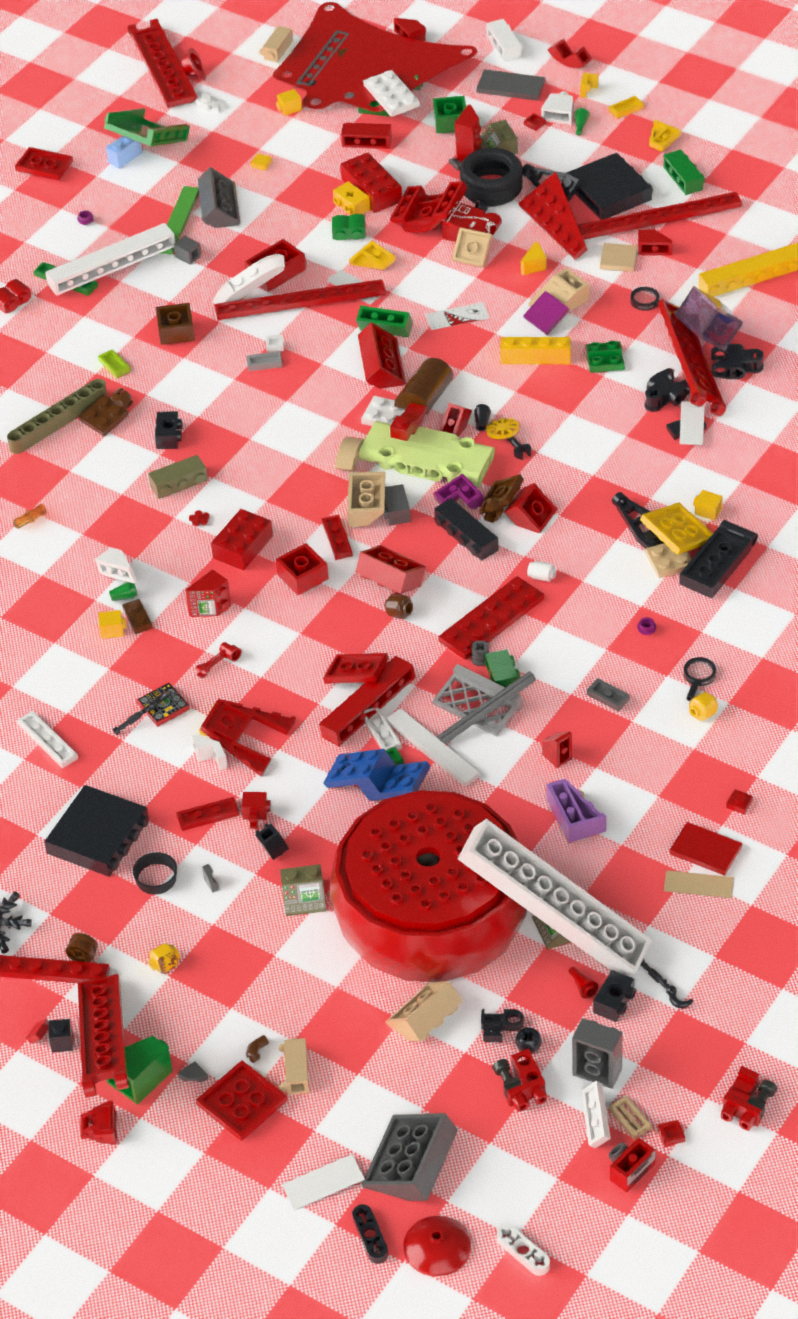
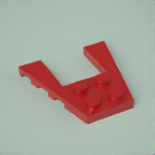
(228, 723)

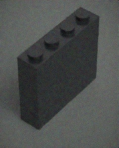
(611, 186)
(97, 830)

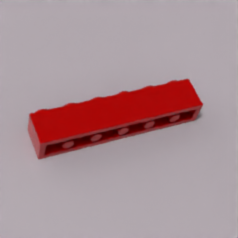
(350, 714)

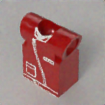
(469, 218)

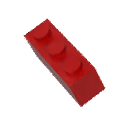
(366, 135)

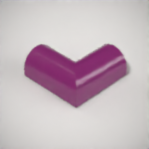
(460, 488)

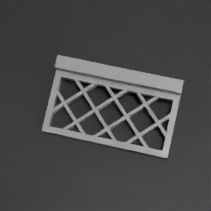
(482, 686)

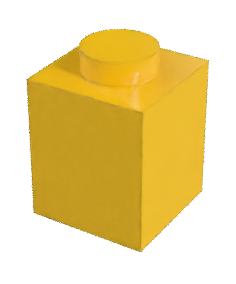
(289, 102)
(708, 504)
(111, 624)

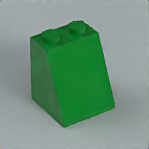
(147, 1066)

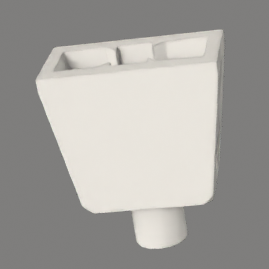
(558, 108)

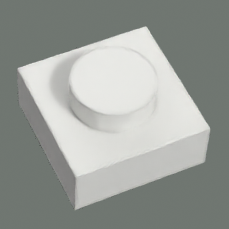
(274, 343)

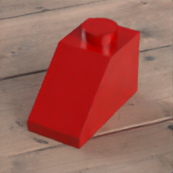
(410, 28)
(653, 243)
(455, 419)
(558, 748)

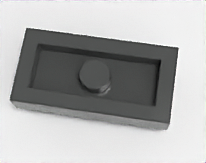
(608, 694)

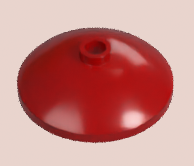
(440, 1255)

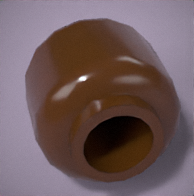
(398, 606)

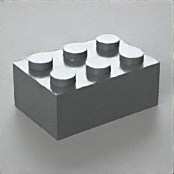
(597, 1053)

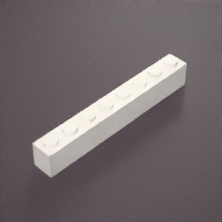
(110, 259)

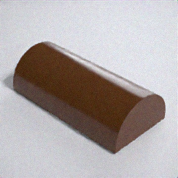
(426, 384)

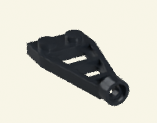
(569, 183)
(627, 506)

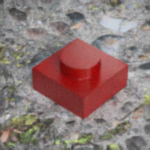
(739, 801)

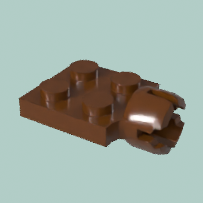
(107, 412)
(498, 496)

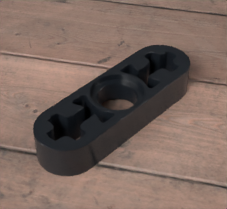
(369, 1243)

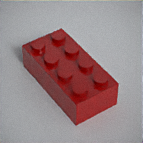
(373, 180)

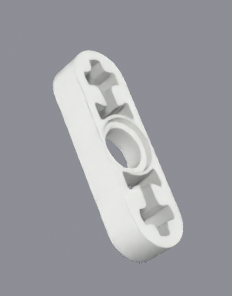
(525, 1259)

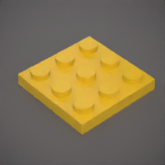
(677, 528)

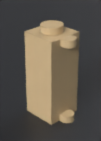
(277, 44)
(295, 1066)

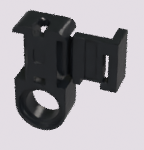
(494, 1023)

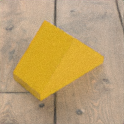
(533, 260)

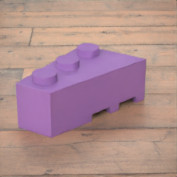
(573, 812)

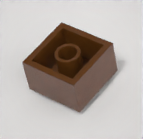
(175, 323)

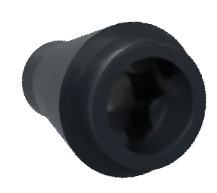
(482, 414)

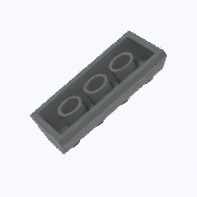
(218, 199)

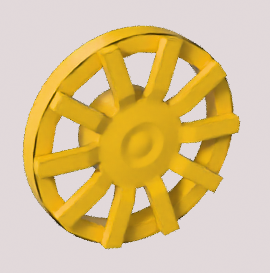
(503, 428)

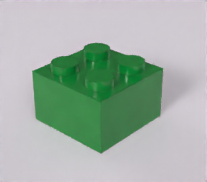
(447, 111)

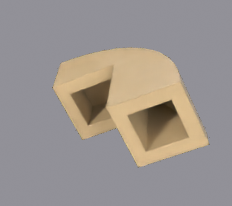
(348, 454)

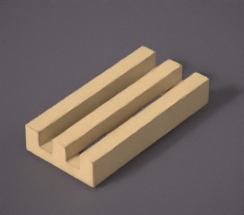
(625, 1124)

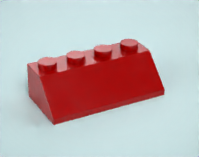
(380, 357)

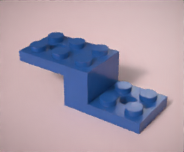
(376, 774)

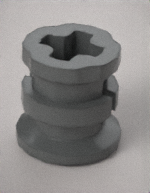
(479, 650)

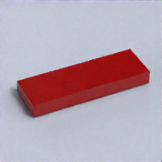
(337, 537)
(207, 813)

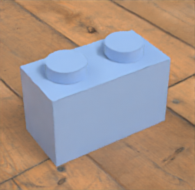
(123, 151)

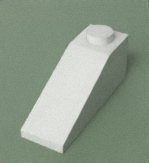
(115, 565)

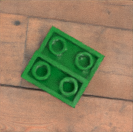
(605, 356)

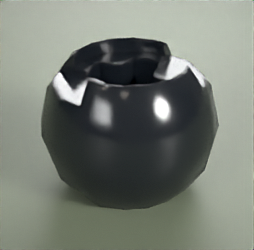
(528, 1038)

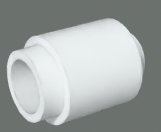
(541, 571)

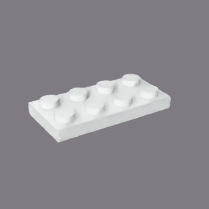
(391, 93)

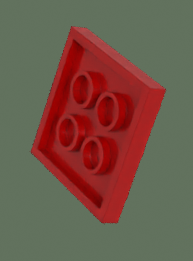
(241, 1100)

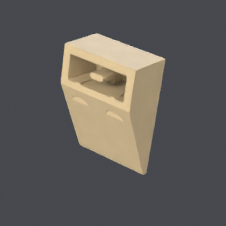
(566, 288)

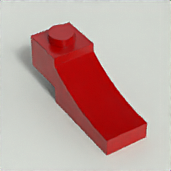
(407, 422)

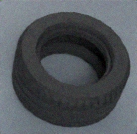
(492, 162)

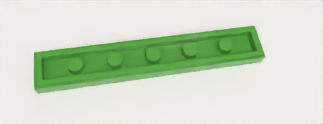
(181, 213)

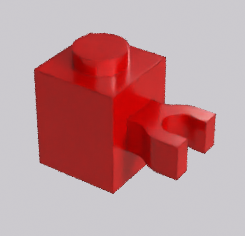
(255, 807)

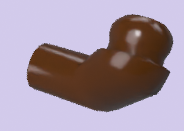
(254, 1047)

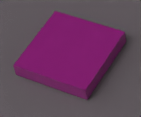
(546, 313)

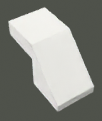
(208, 748)

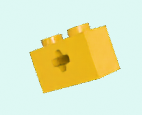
(351, 199)

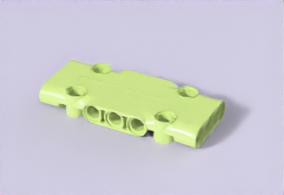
(427, 454)

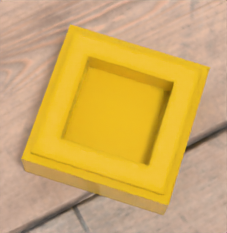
(261, 161)

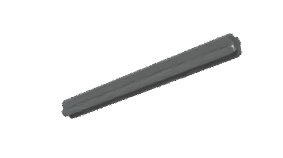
(487, 707)

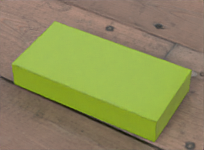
(114, 363)

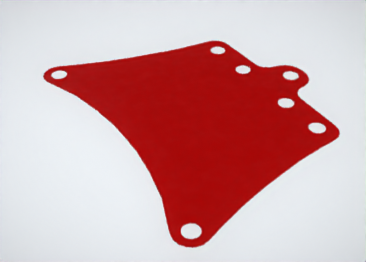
(369, 55)

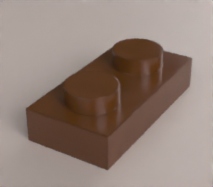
(137, 616)

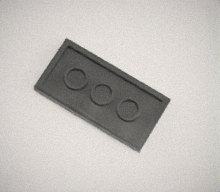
(511, 84)

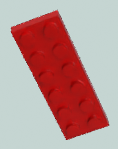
(491, 617)

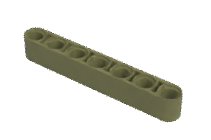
(55, 417)

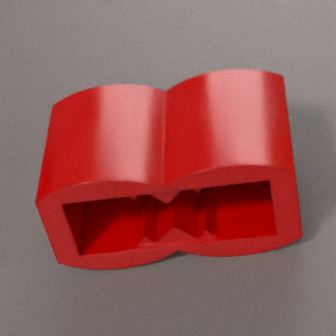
(13, 295)

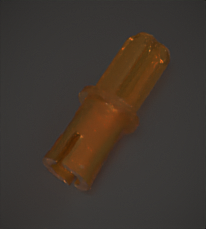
(30, 516)

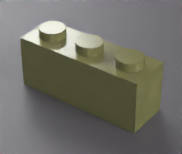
(177, 476)

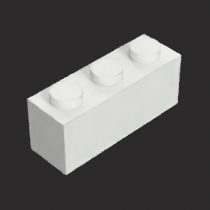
(504, 40)

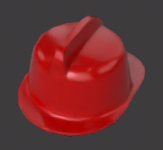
(192, 64)

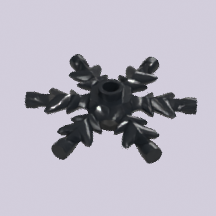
(15, 922)

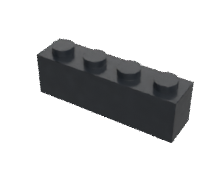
(466, 529)

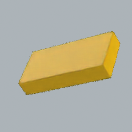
(626, 107)

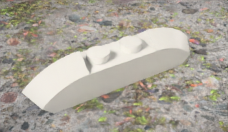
(250, 279)

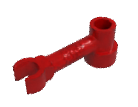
(226, 651)

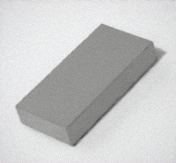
(264, 361)

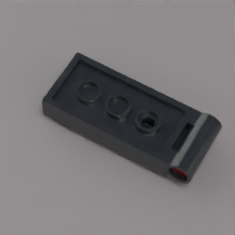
(718, 559)

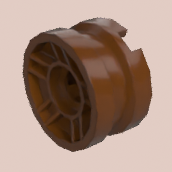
(81, 947)

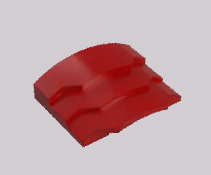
(424, 212)

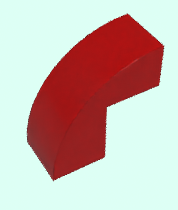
(563, 54)

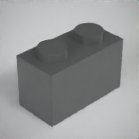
(396, 505)

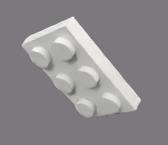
(381, 410)

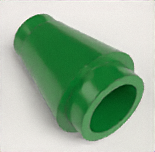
(124, 591)

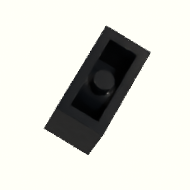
(167, 430)
(605, 1002)

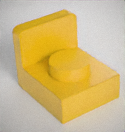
(588, 81)

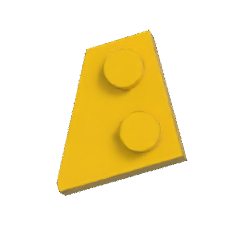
(663, 135)
(372, 257)

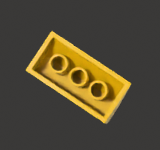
(535, 350)

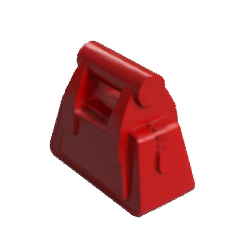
(104, 1124)

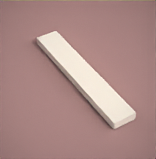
(433, 747)

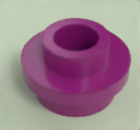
(85, 217)
(646, 626)

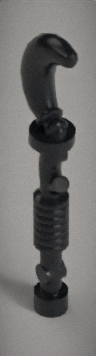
(136, 716)
(670, 990)

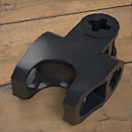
(736, 361)
(663, 390)

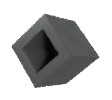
(187, 250)

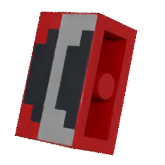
(632, 1164)

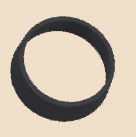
(151, 859)

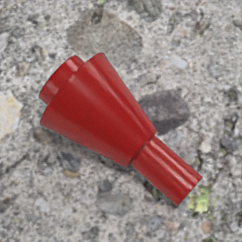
(585, 985)

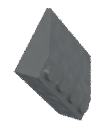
(411, 1155)

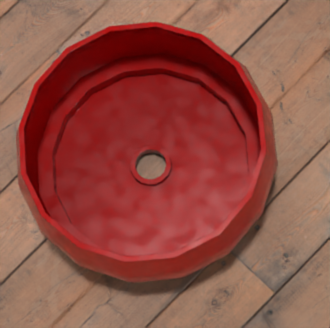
(414, 916)

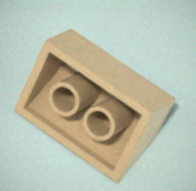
(365, 497)
(425, 1011)

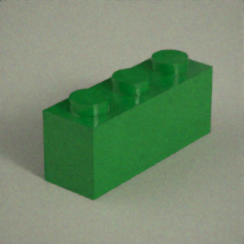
(683, 172)
(392, 321)

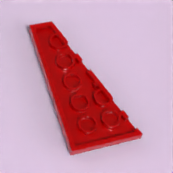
(553, 213)

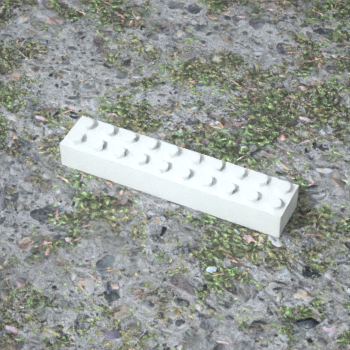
(554, 899)

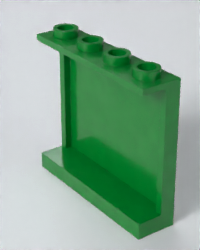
(134, 126)

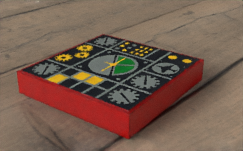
(167, 709)

